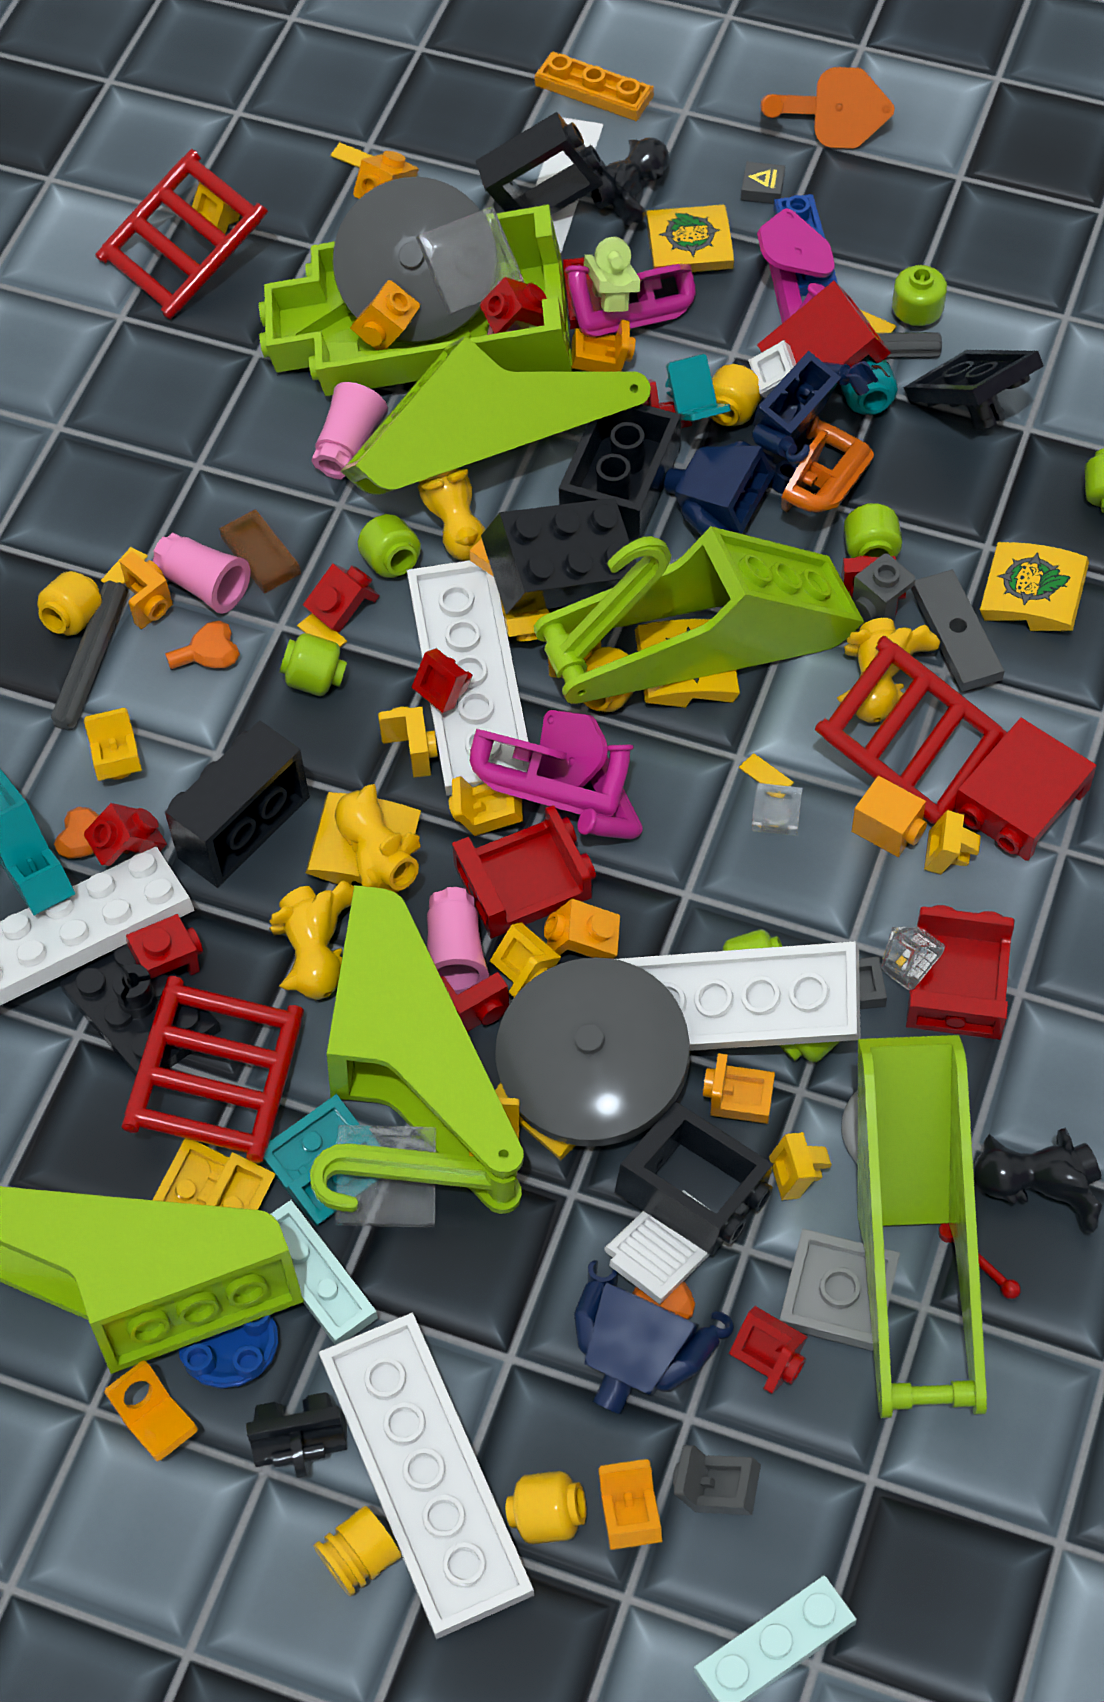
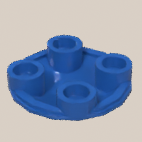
(232, 1355)

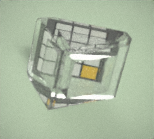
(910, 955)

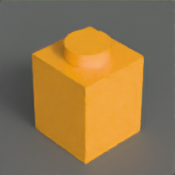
(889, 817)

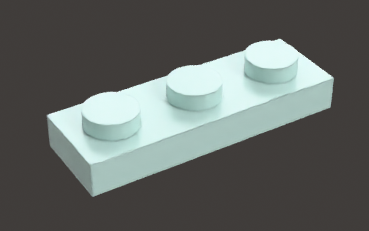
(323, 1281)
(776, 1644)

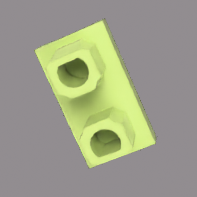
(612, 274)

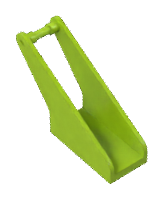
(476, 409)
(913, 1172)
(145, 1268)

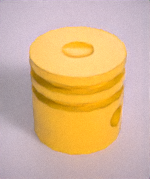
(357, 1550)

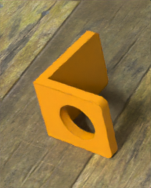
(156, 1419)

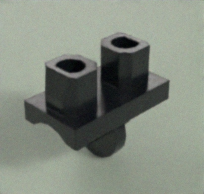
(297, 1436)

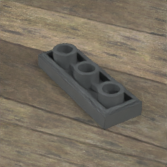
(958, 630)

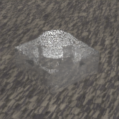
(776, 809)

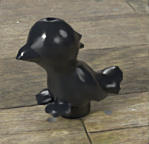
(623, 178)
(1055, 1171)

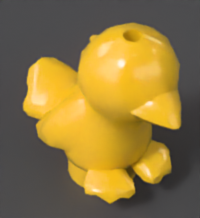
(450, 499)
(863, 645)
(381, 854)
(309, 925)

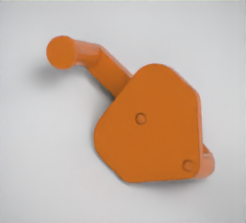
(845, 107)
(833, 483)

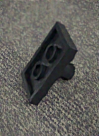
(975, 381)
(122, 1004)

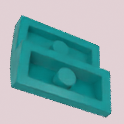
(297, 1147)

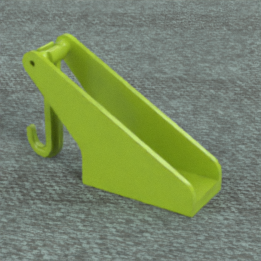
(774, 602)
(406, 1048)

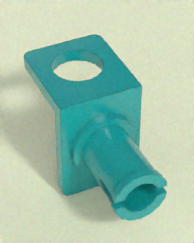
(693, 388)

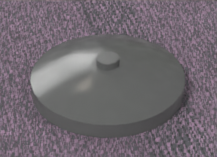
(381, 245)
(593, 1051)

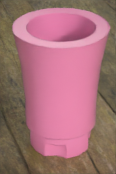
(349, 424)
(203, 571)
(455, 938)

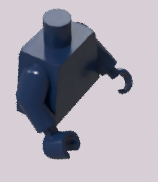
(800, 400)
(726, 485)
(638, 1341)

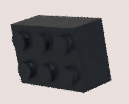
(624, 460)
(555, 553)
(237, 803)

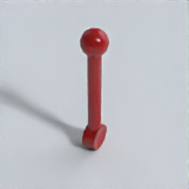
(1009, 1287)

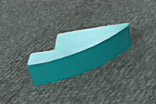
(26, 855)

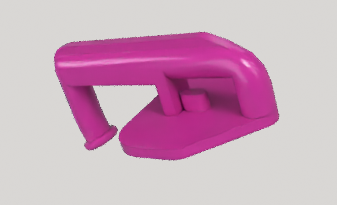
(793, 248)
(641, 313)
(585, 762)
(545, 790)

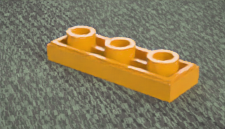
(594, 86)

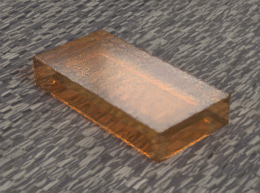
(258, 544)

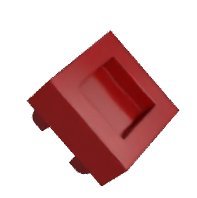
(441, 680)

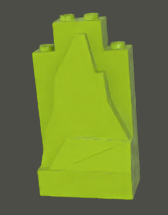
(311, 323)

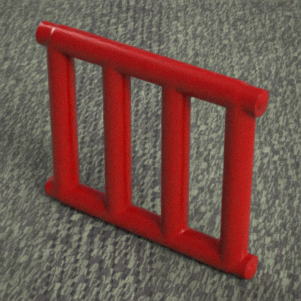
(165, 194)
(923, 681)
(163, 1033)

